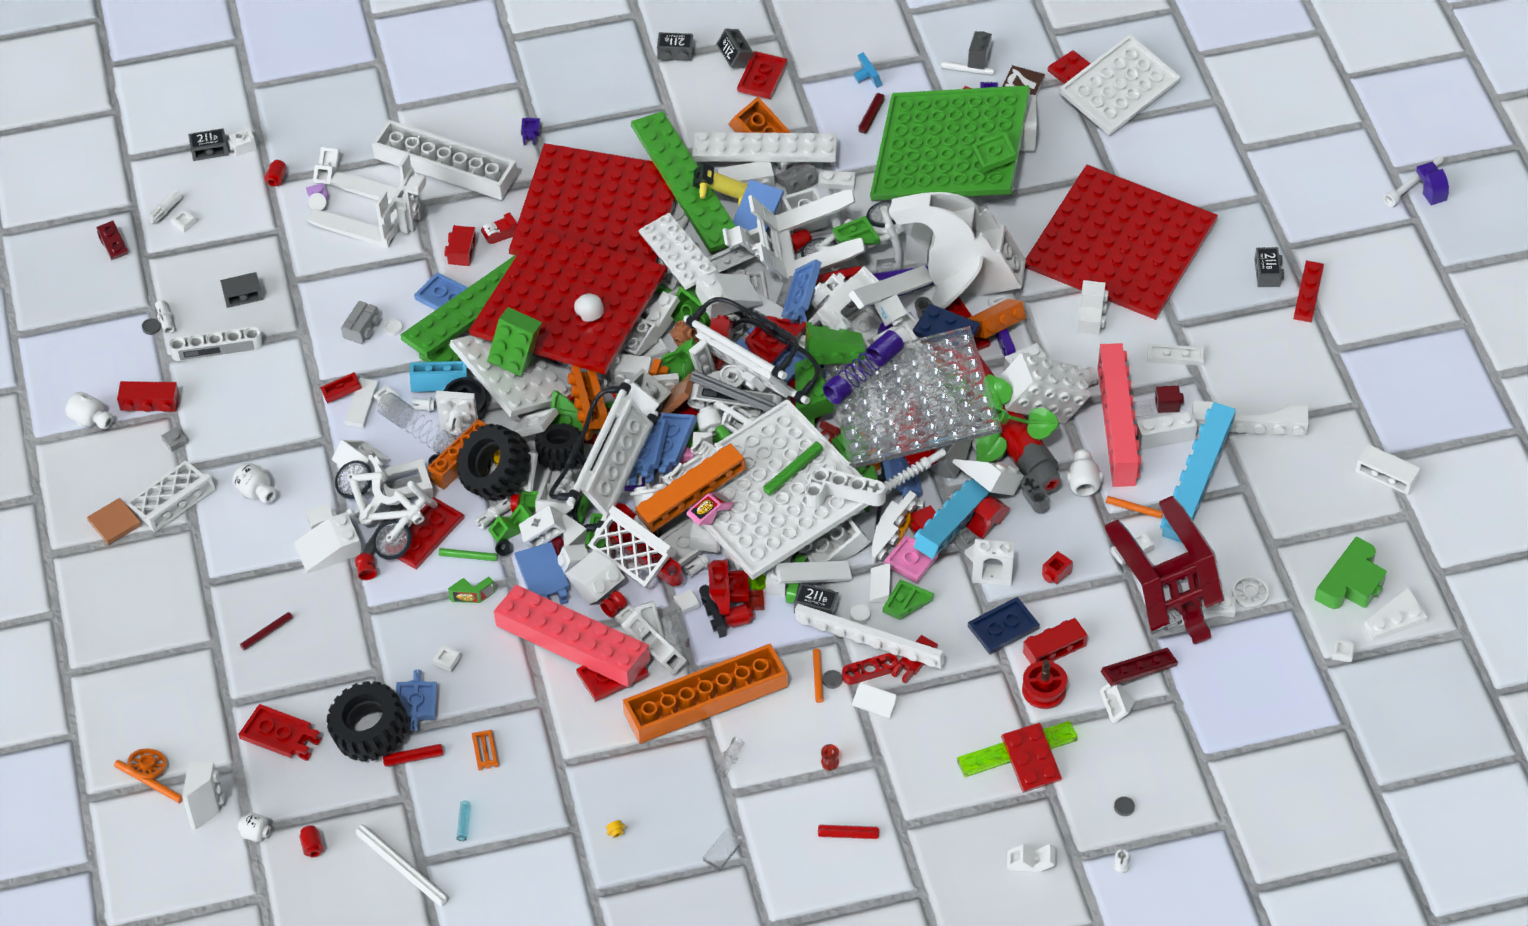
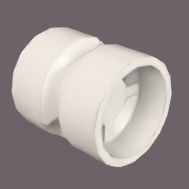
(732, 375)

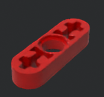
(864, 676)

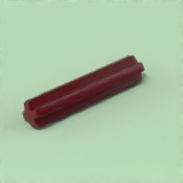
(871, 113)

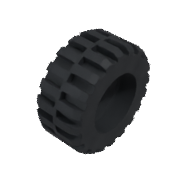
(476, 456)
(353, 705)

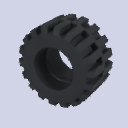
(556, 444)

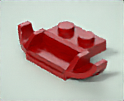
(727, 585)

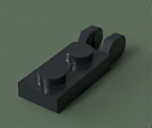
(712, 610)

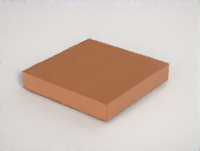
(679, 394)
(114, 521)

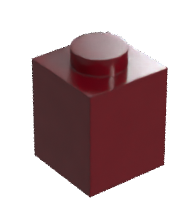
(1168, 399)

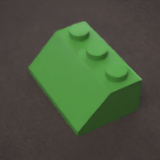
(689, 305)

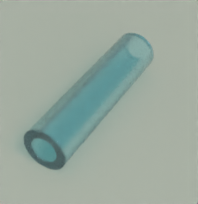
(463, 820)

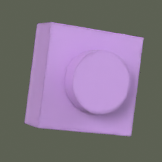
(318, 188)

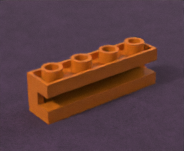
(584, 390)
(445, 466)

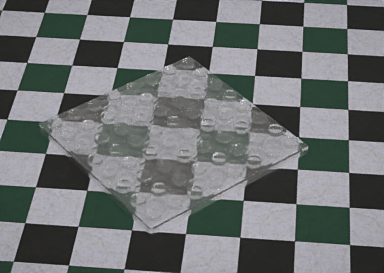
(917, 401)

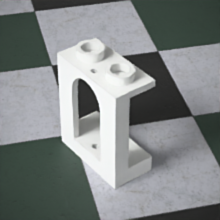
(418, 465)
(993, 573)

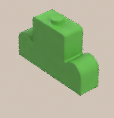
(1352, 577)

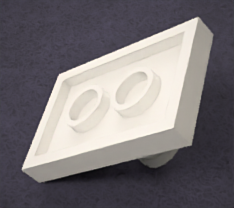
(456, 411)

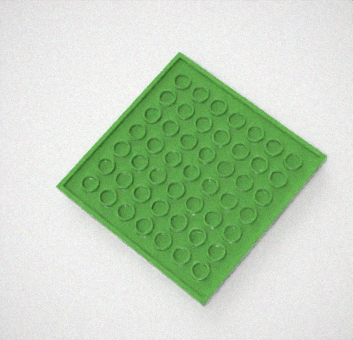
(932, 136)

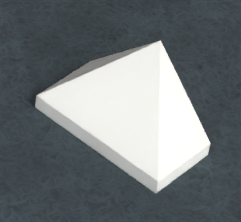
(1116, 701)

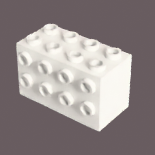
(1045, 385)

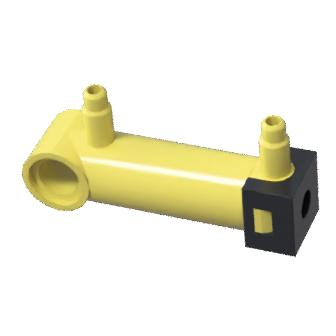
(706, 177)

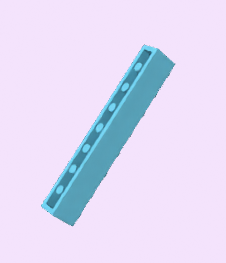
(1201, 463)

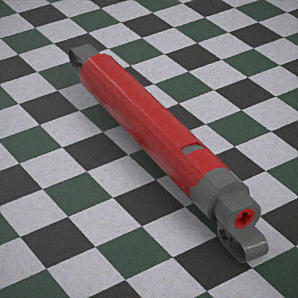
(1026, 452)

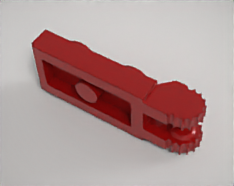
(911, 667)

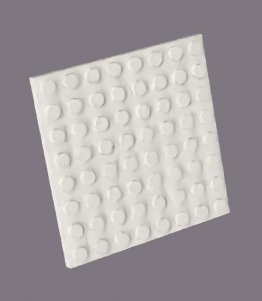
(772, 527)

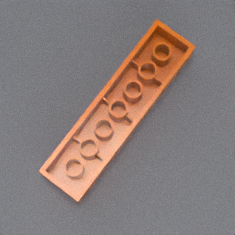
(705, 693)

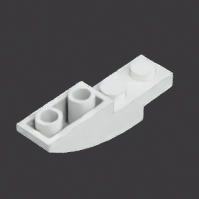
(653, 327)
(887, 531)

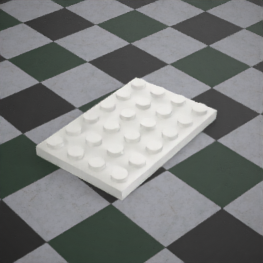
(1119, 84)
(512, 392)

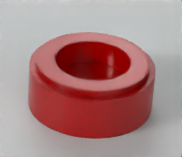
(515, 501)

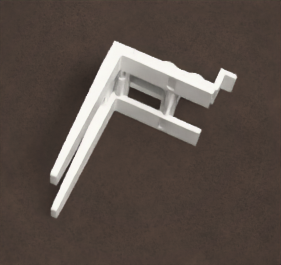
(394, 206)
(781, 256)
(834, 296)

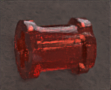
(826, 753)

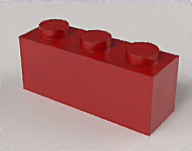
(147, 396)
(1055, 642)

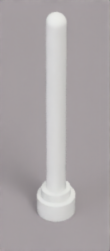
(1392, 197)

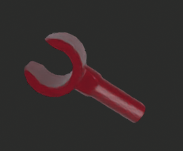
(557, 544)

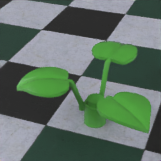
(1040, 423)

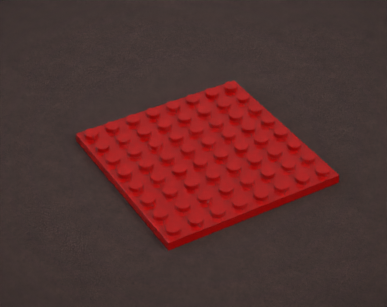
(594, 200)
(1121, 237)
(550, 278)

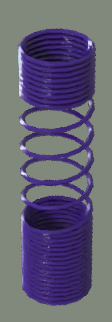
(879, 352)

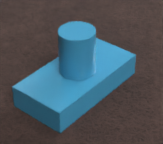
(867, 71)

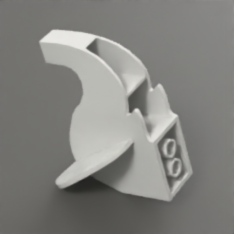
(967, 248)

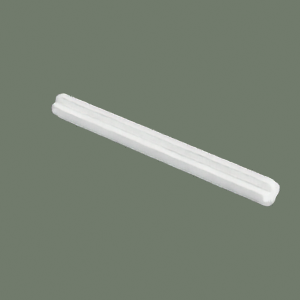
(401, 865)

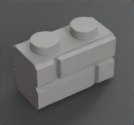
(360, 322)

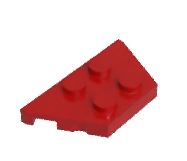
(769, 347)

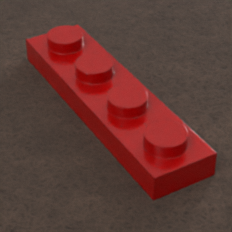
(1308, 291)

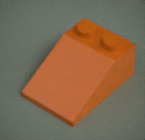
(757, 118)

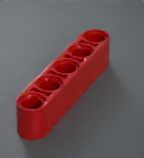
(669, 567)

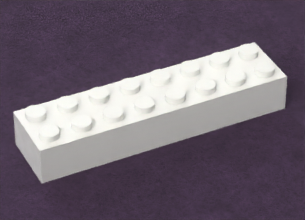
(446, 159)

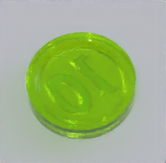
(758, 583)

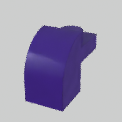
(1435, 183)

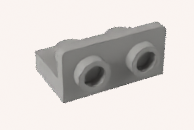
(798, 177)

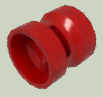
(366, 567)
(613, 604)

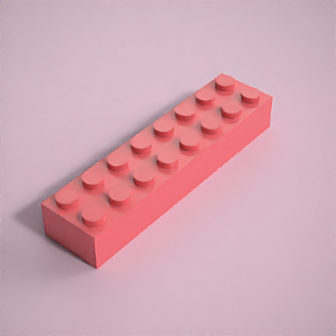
(1118, 415)
(572, 635)

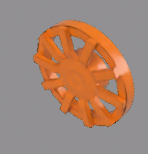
(146, 763)

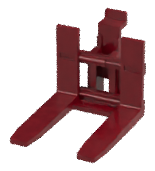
(1197, 565)

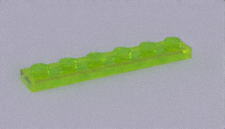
(997, 755)

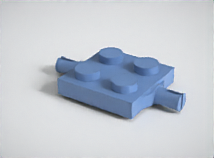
(895, 466)
(418, 699)

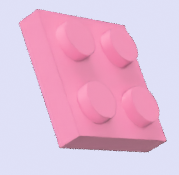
(908, 560)

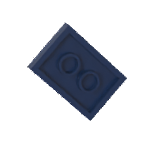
(938, 320)
(1003, 625)

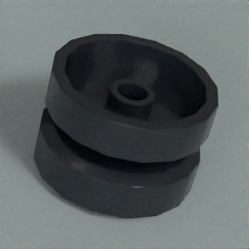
(470, 385)

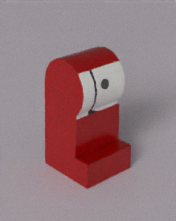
(500, 229)

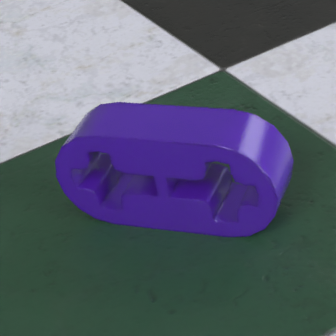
(1005, 342)

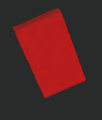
(431, 532)

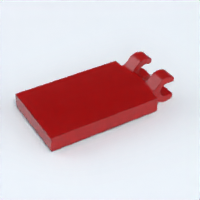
(279, 732)

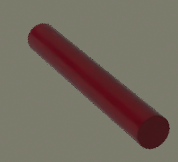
(265, 631)

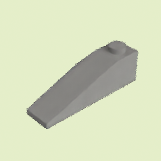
(955, 451)

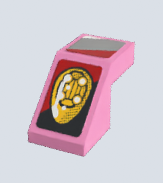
(707, 508)

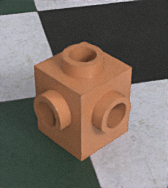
(683, 332)

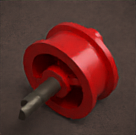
(1044, 684)

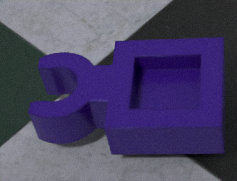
(530, 129)

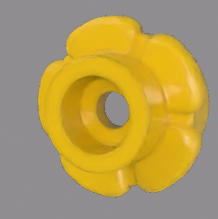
(615, 828)

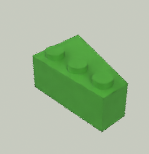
(833, 346)
(819, 403)

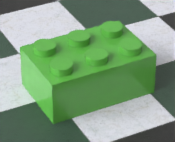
(514, 341)

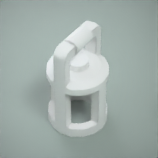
(732, 415)

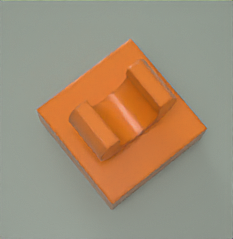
(657, 368)

